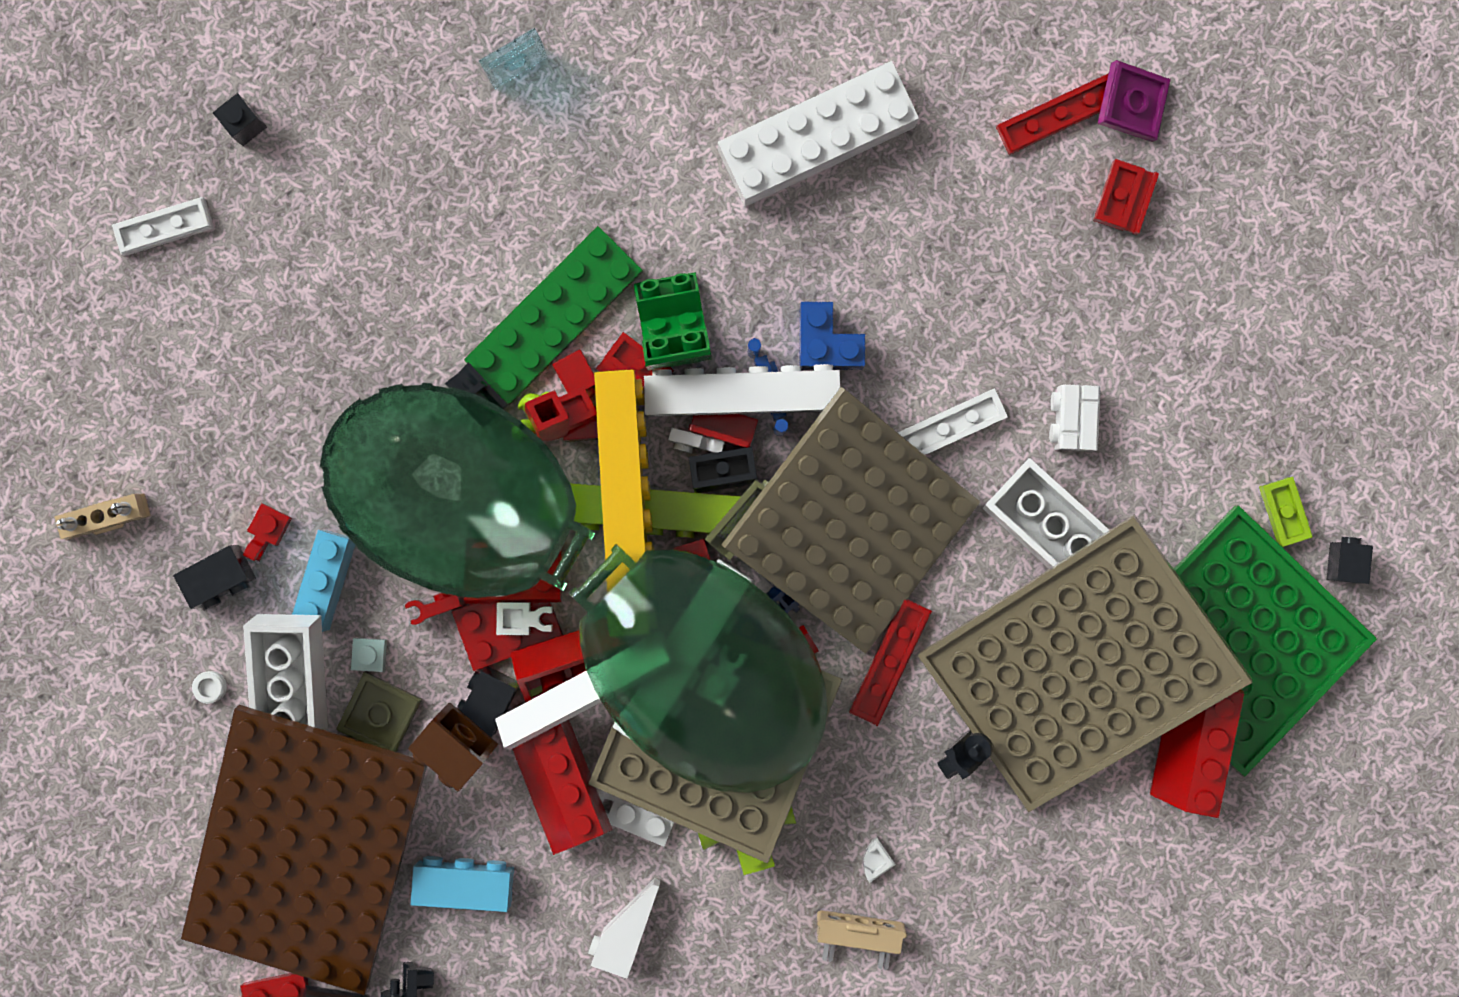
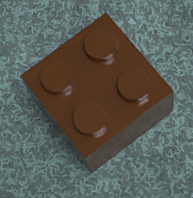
(452, 747)

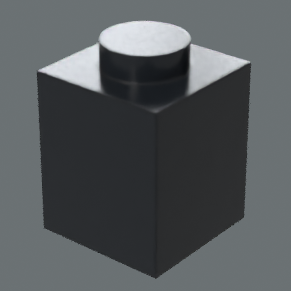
(239, 119)
(1349, 561)

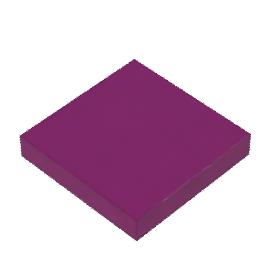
(1134, 101)

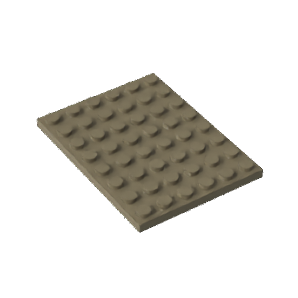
(1085, 664)

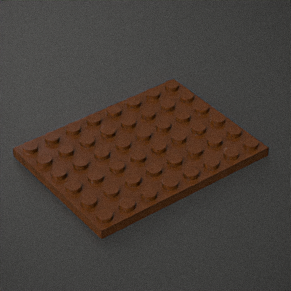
(302, 849)

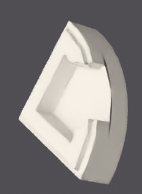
(876, 860)

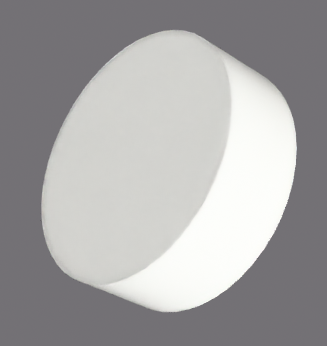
(209, 687)

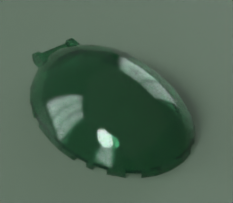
(450, 492)
(702, 670)

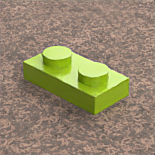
(1285, 511)

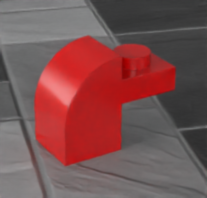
(557, 415)

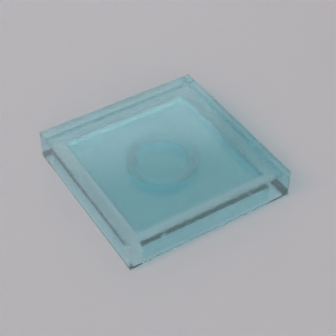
(513, 58)

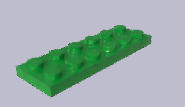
(553, 315)

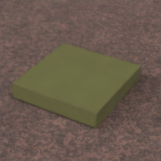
(378, 713)

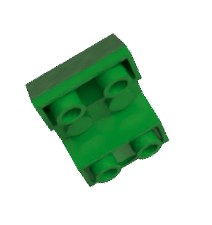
(672, 321)

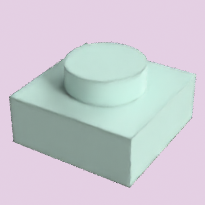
(368, 654)

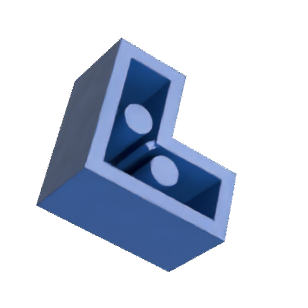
(821, 346)

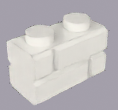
(1076, 418)

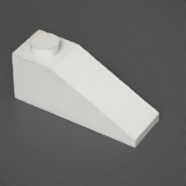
(621, 936)

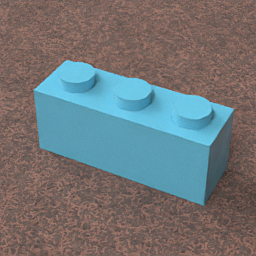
(324, 576)
(462, 884)

